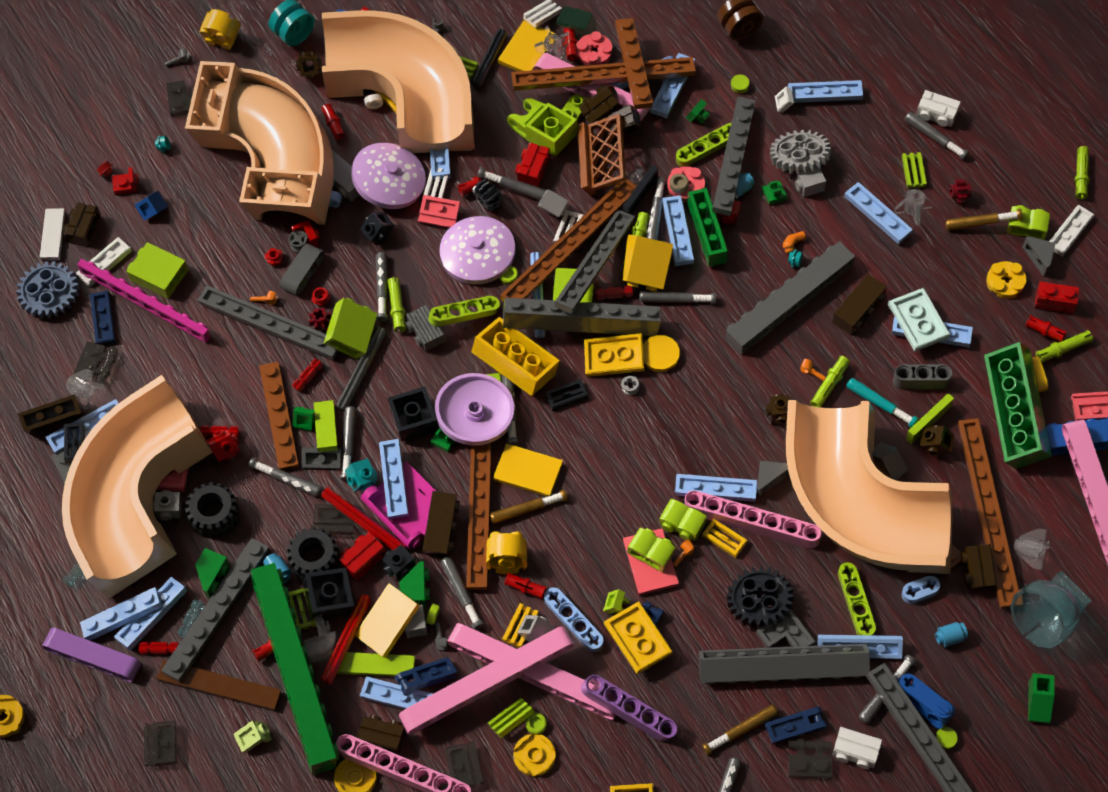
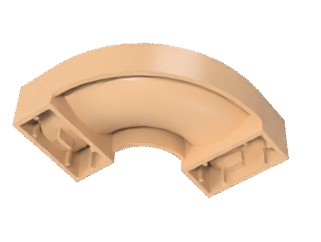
(408, 66)
(276, 127)
(114, 485)
(858, 505)

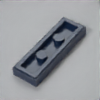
(102, 318)

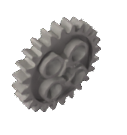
(800, 151)

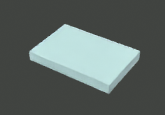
(919, 319)

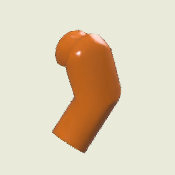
(791, 239)

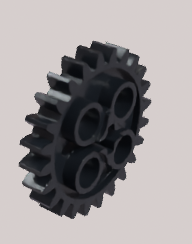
(759, 613)

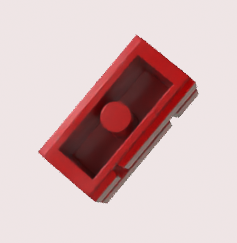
(533, 164)
(1056, 297)
(362, 556)

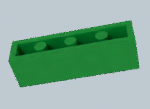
(707, 227)

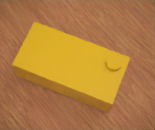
(515, 356)

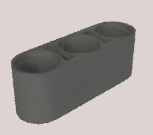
(302, 269)
(930, 371)

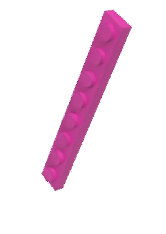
(148, 303)

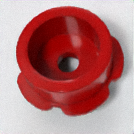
(105, 168)
(274, 261)
(318, 292)

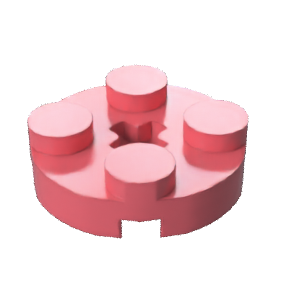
(590, 41)
(694, 177)

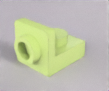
(252, 735)

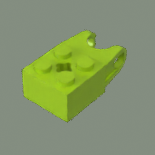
(544, 125)

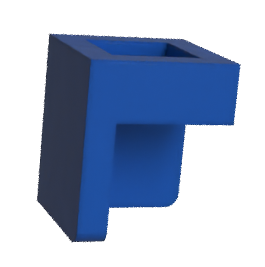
(151, 205)

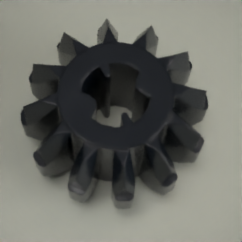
(487, 194)

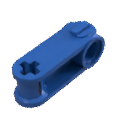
(927, 702)

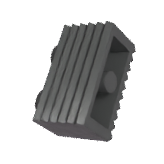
(426, 334)

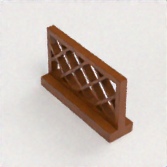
(589, 157)

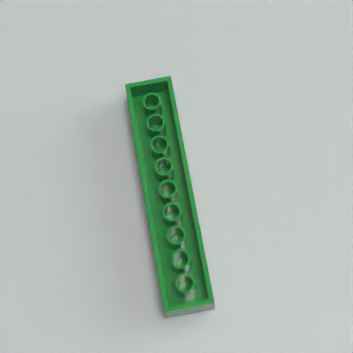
(293, 667)

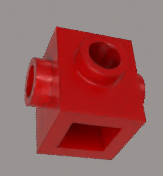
(223, 445)

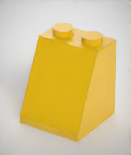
(646, 262)

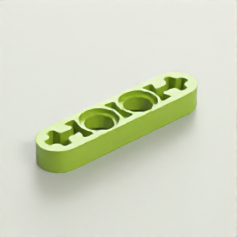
(705, 142)
(465, 313)
(859, 600)

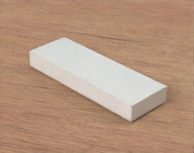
(1071, 229)
(52, 234)
(108, 258)

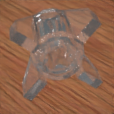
(553, 44)
(914, 204)
(83, 386)
(1032, 547)

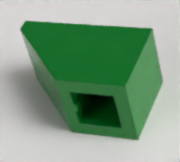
(211, 569)
(414, 584)
(1040, 698)

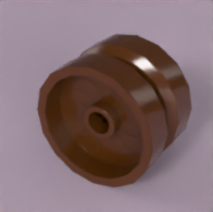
(740, 18)

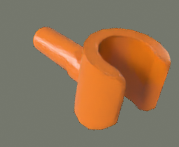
(270, 299)
(806, 368)
(687, 548)

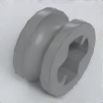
(630, 379)

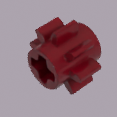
(960, 191)
(319, 319)

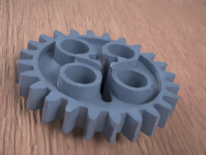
(47, 290)

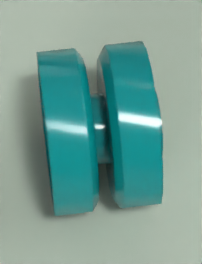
(291, 22)

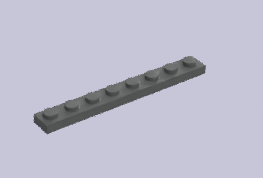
(733, 156)
(594, 261)
(266, 321)
(215, 610)
(916, 730)

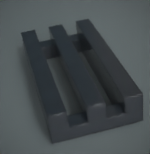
(581, 394)
(67, 457)

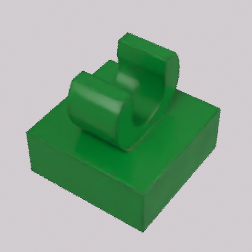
(698, 112)
(774, 192)
(303, 418)
(442, 441)

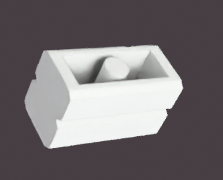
(938, 108)
(856, 748)

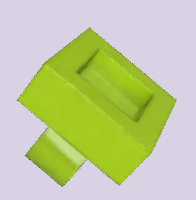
(614, 602)

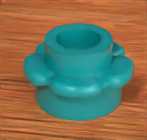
(162, 143)
(795, 258)

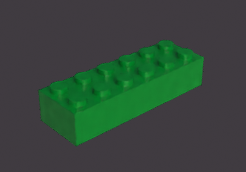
(1017, 405)

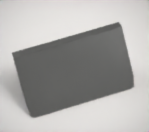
(322, 460)

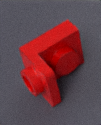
(125, 182)
(732, 219)

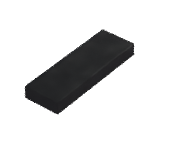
(641, 190)

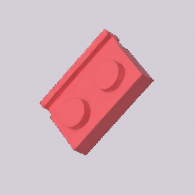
(439, 211)
(1090, 405)

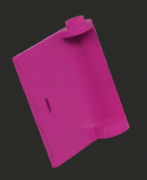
(410, 528)

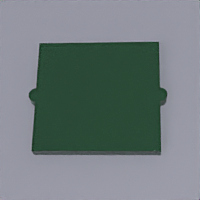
(574, 18)

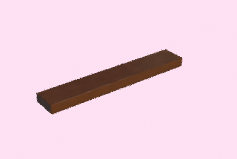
(226, 687)

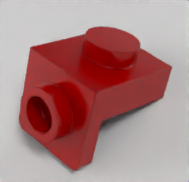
(312, 234)

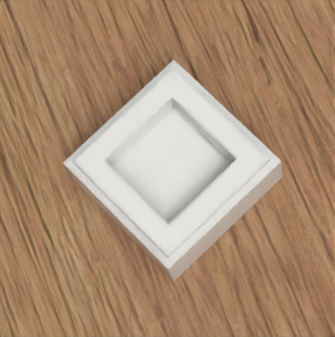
(784, 99)

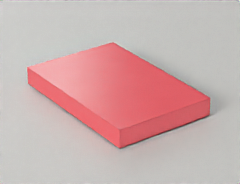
(646, 577)

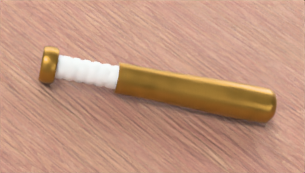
(973, 221)
(521, 509)
(749, 724)

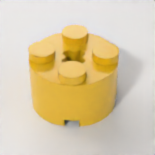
(219, 29)
(506, 552)

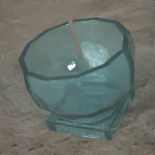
(1053, 606)

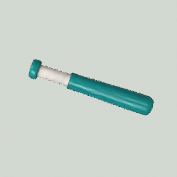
(873, 397)

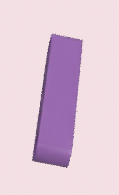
(91, 654)
(618, 708)

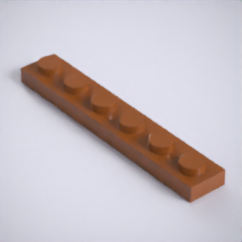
(633, 63)
(279, 416)

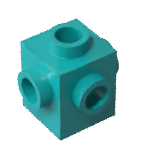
(361, 475)

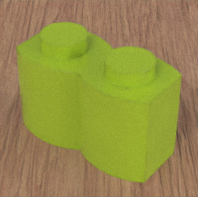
(1033, 224)
(683, 520)
(651, 549)

